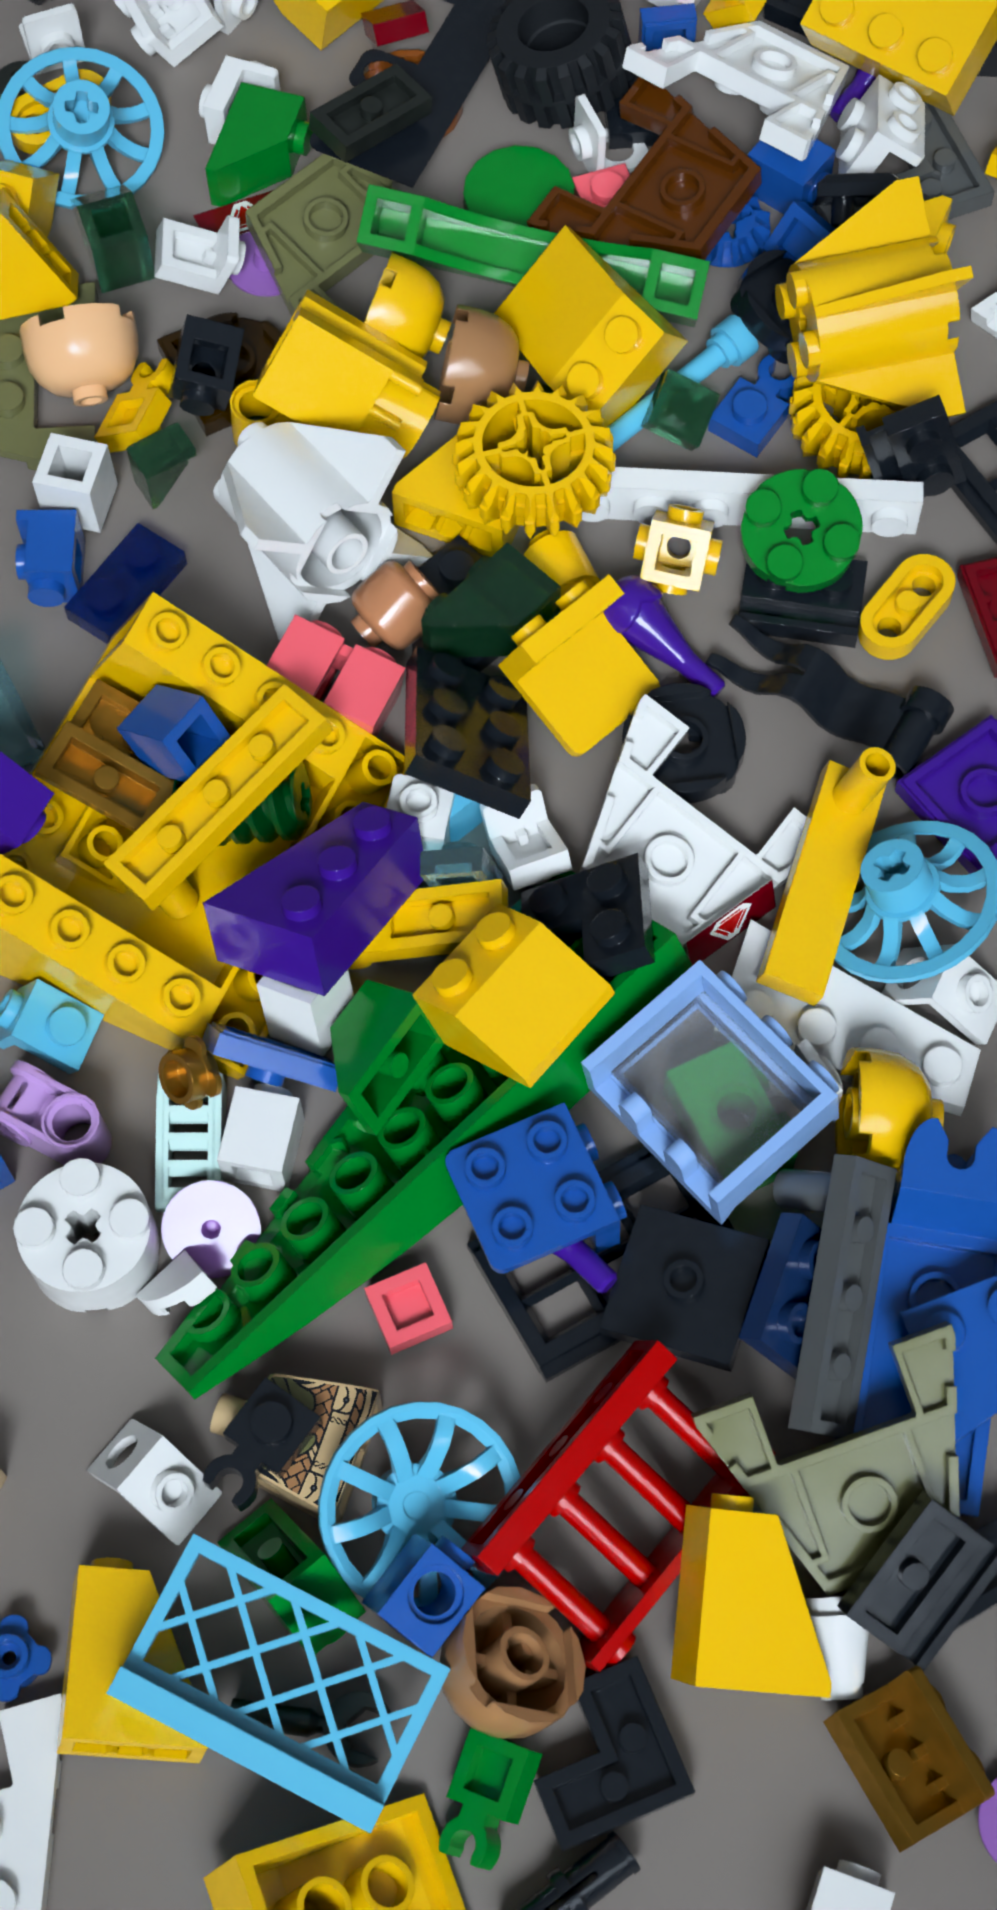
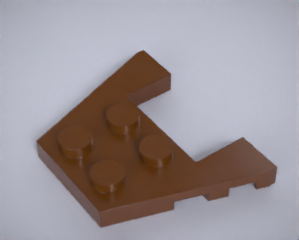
(678, 193)

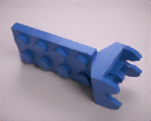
(935, 1244)

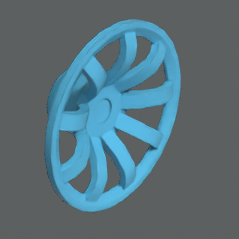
(82, 119)
(904, 887)
(409, 1495)

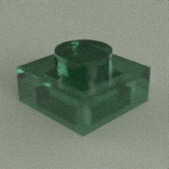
(680, 410)

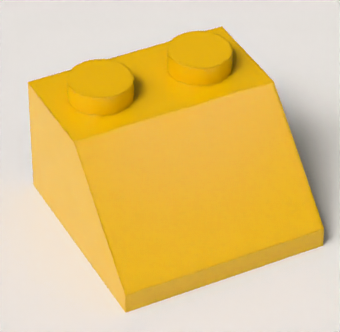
(512, 995)

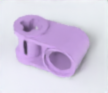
(41, 1110)

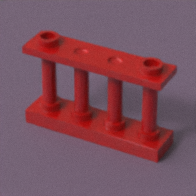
(552, 1490)

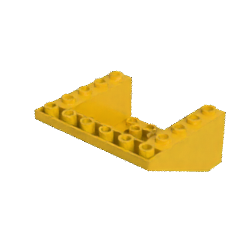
(86, 930)

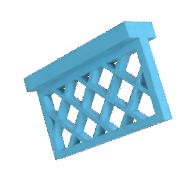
(248, 1740)

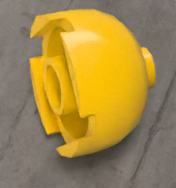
(409, 307)
(882, 1105)

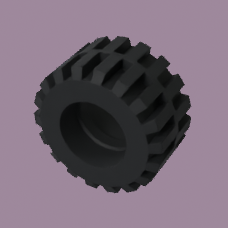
(558, 51)

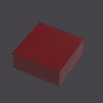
(395, 22)

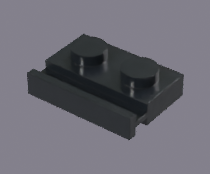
(915, 447)
(816, 616)
(921, 1581)

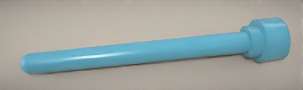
(727, 346)

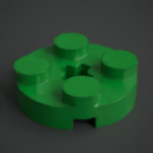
(815, 498)

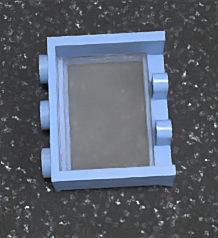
(712, 1088)

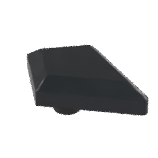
(849, 190)

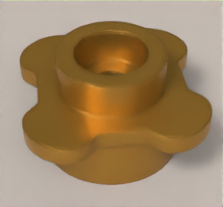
(190, 1074)

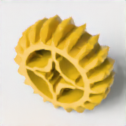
(557, 435)
(833, 441)

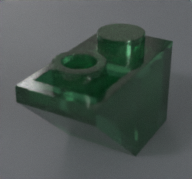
(114, 237)
(489, 606)

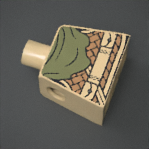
(341, 1411)

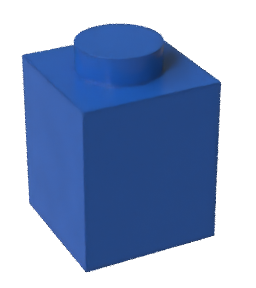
(788, 178)
(173, 732)

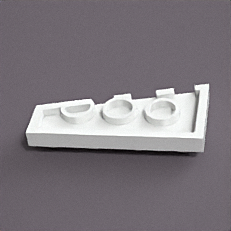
(863, 1018)

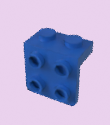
(535, 1190)

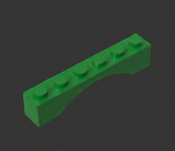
(505, 251)

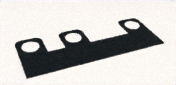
(446, 73)

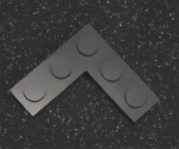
(945, 170)

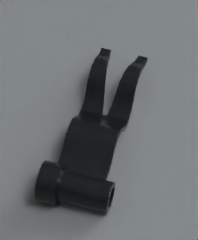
(841, 702)

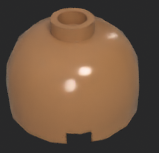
(478, 361)
(512, 1665)

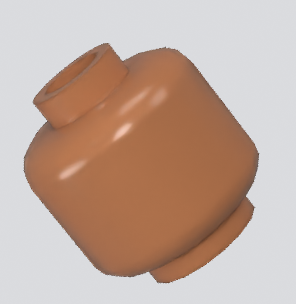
(392, 604)

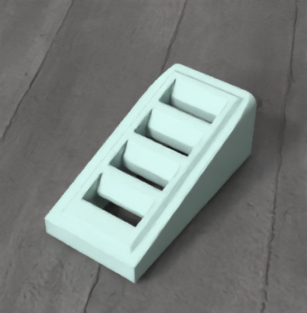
(168, 1141)

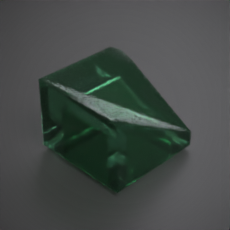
(159, 461)

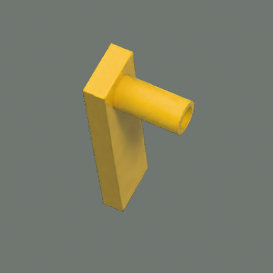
(215, 801)
(824, 876)

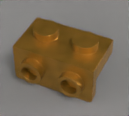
(909, 1758)

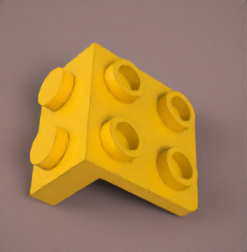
(578, 668)

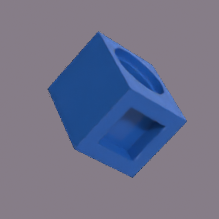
(394, 1592)

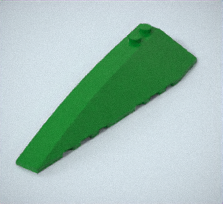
(386, 1191)

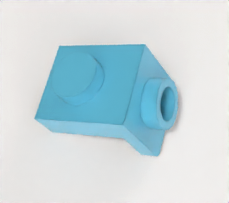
(48, 1024)

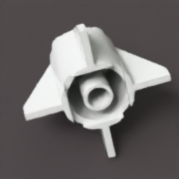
(313, 512)

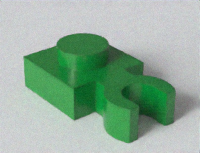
(492, 1786)

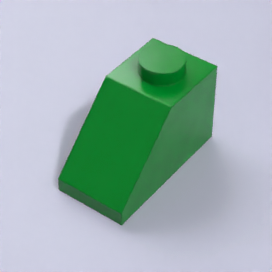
(257, 143)
(380, 1051)
(282, 1549)

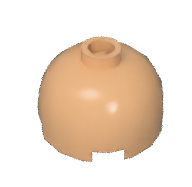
(83, 352)

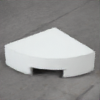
(176, 1283)

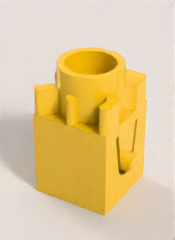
(346, 376)

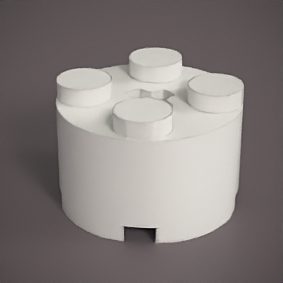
(81, 1201)

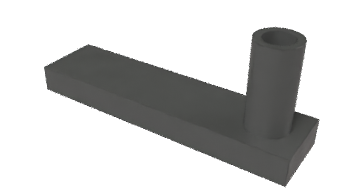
(844, 1285)

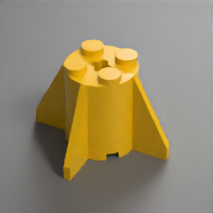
(877, 306)

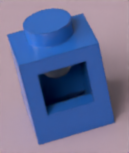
(50, 555)

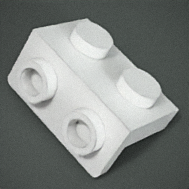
(171, 26)
(881, 122)

